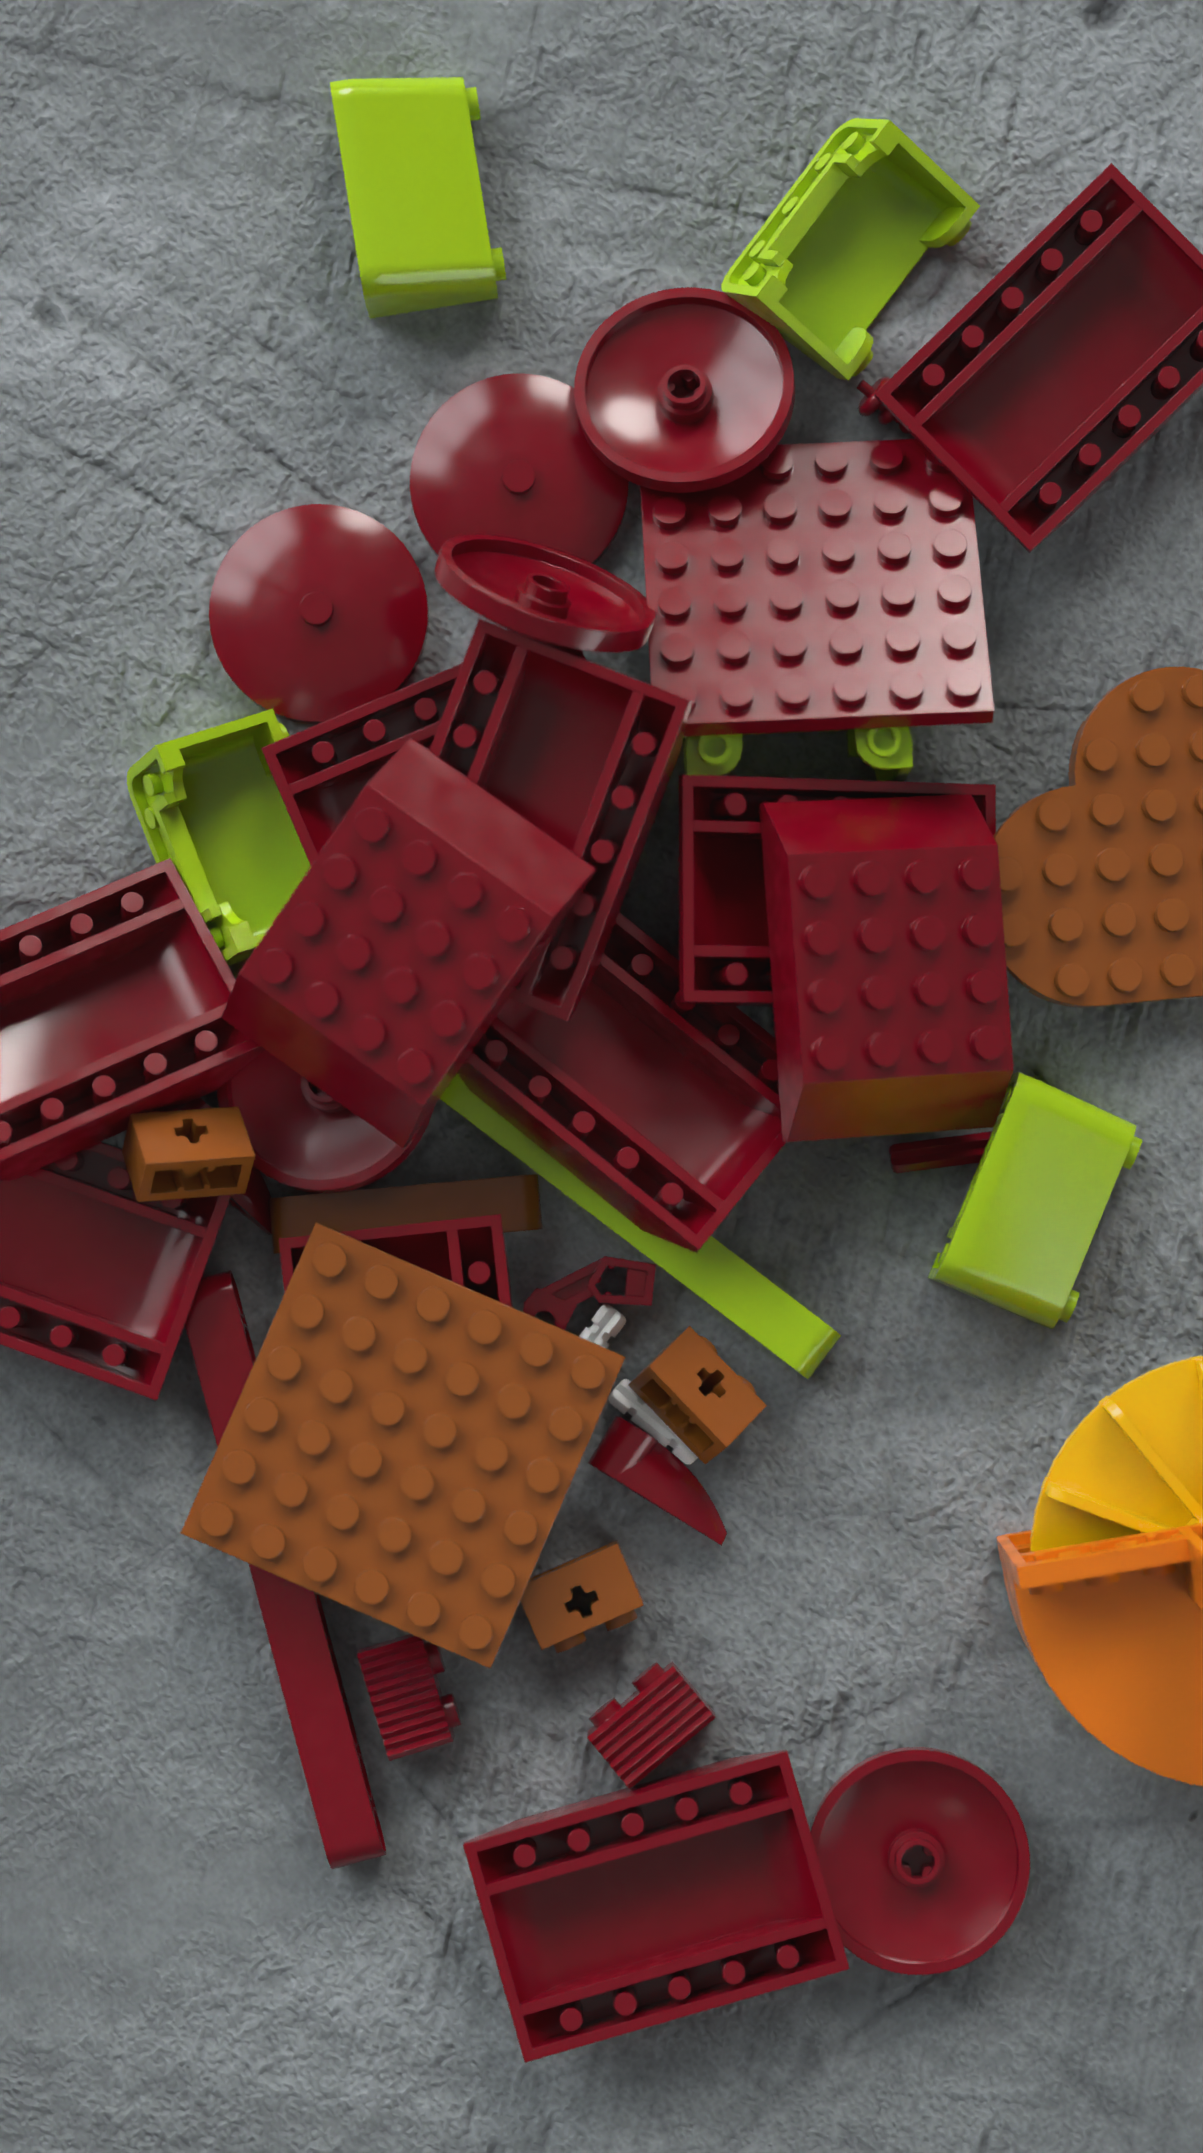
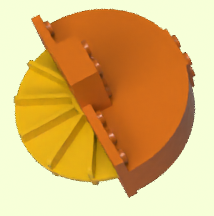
(1116, 1572)

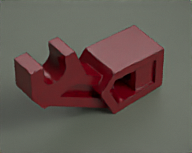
(564, 1294)

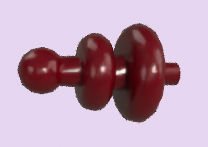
(870, 404)

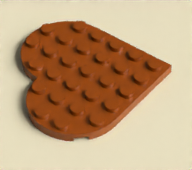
(1111, 867)

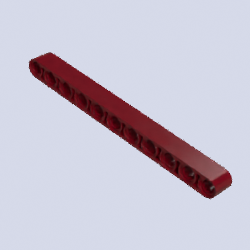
(291, 1612)

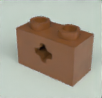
(188, 1153)
(703, 1419)
(596, 1570)

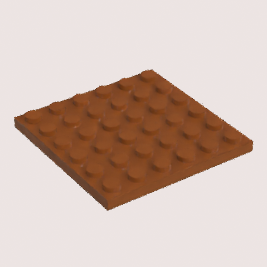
(403, 1445)

